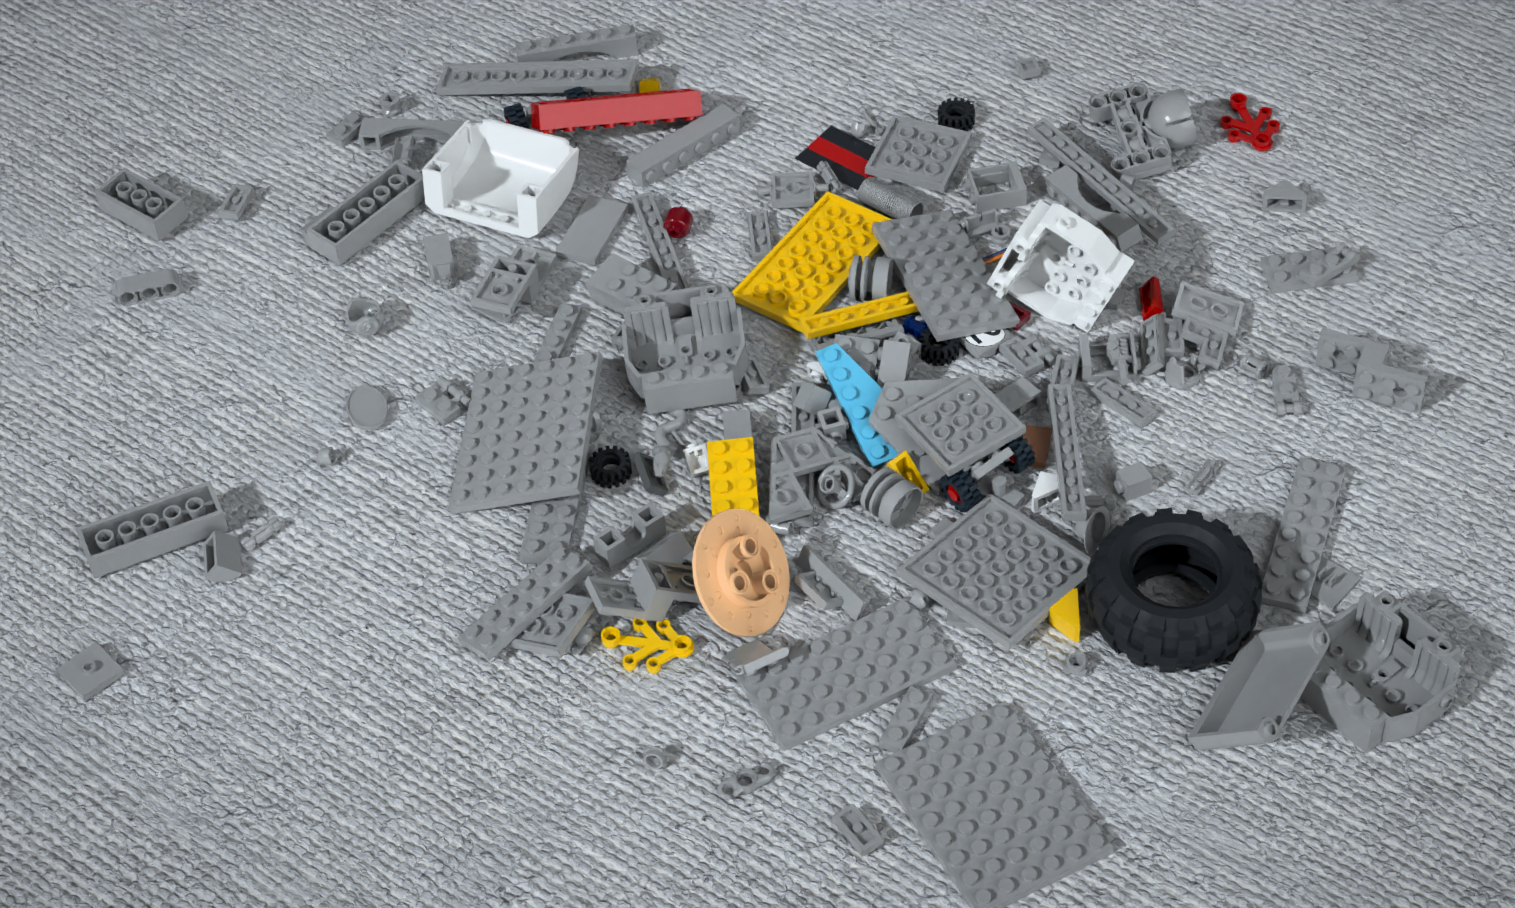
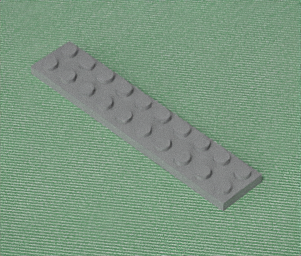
(537, 77)

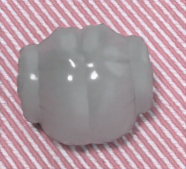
(364, 316)

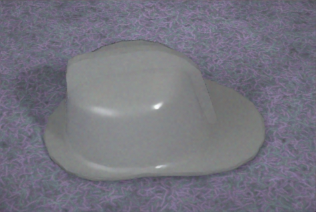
(1093, 529)

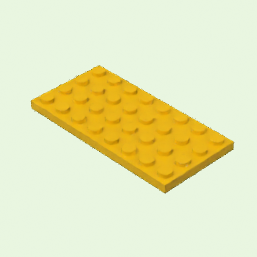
(810, 261)

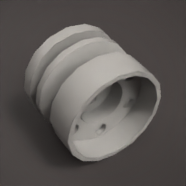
(870, 278)
(891, 498)

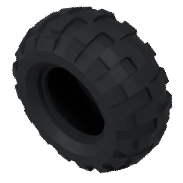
(1170, 634)

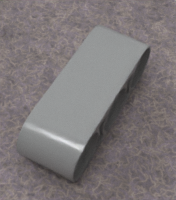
(148, 287)

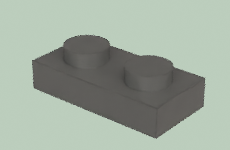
(651, 483)

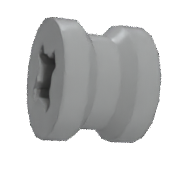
(390, 104)

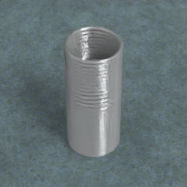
(888, 199)

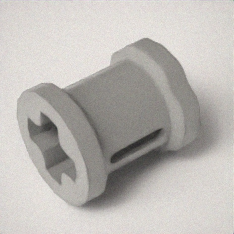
(1255, 365)

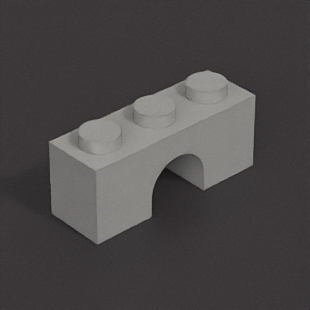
(645, 528)

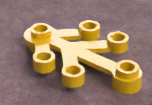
(649, 644)

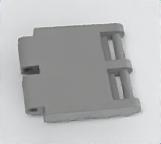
(755, 655)

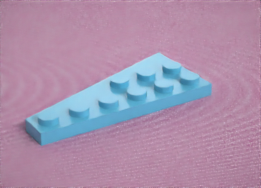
(857, 397)

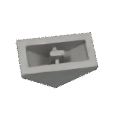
(1284, 198)

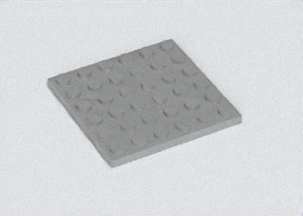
(997, 570)

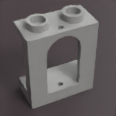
(1088, 350)

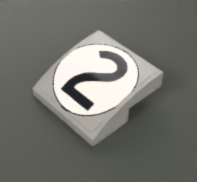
(985, 344)

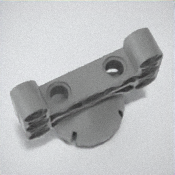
(1158, 123)

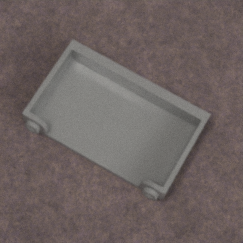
(1261, 687)

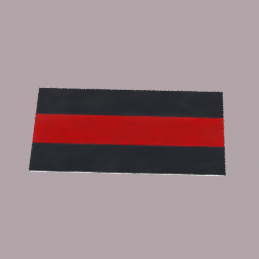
(842, 152)

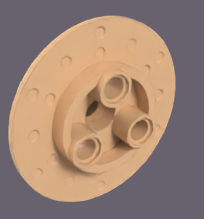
(741, 572)

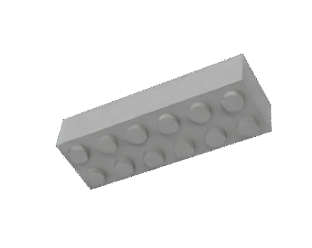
(366, 212)
(152, 529)

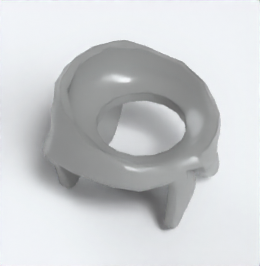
(1175, 372)

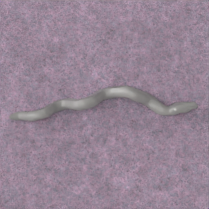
(665, 447)

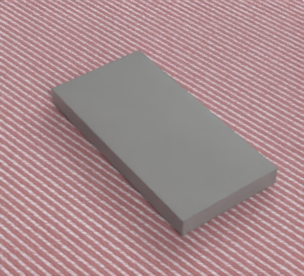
(592, 230)

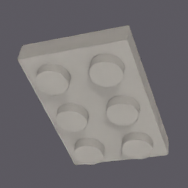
(1208, 307)

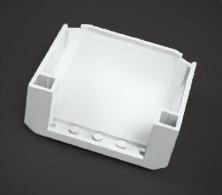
(500, 176)

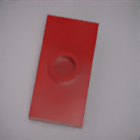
(1151, 298)

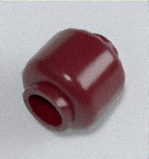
(678, 222)

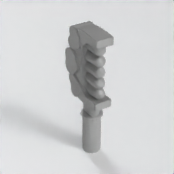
(1118, 354)

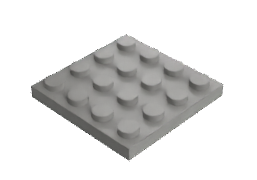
(918, 153)
(960, 424)

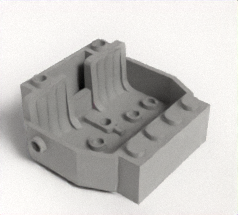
(685, 347)
(1388, 641)

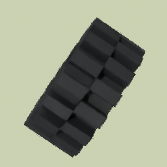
(956, 107)
(938, 354)
(611, 476)

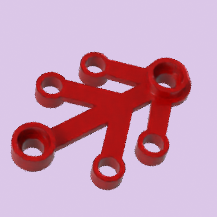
(1260, 140)

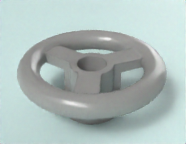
(831, 484)

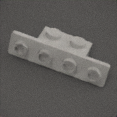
(826, 585)

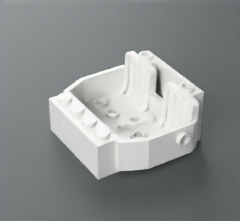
(1061, 266)

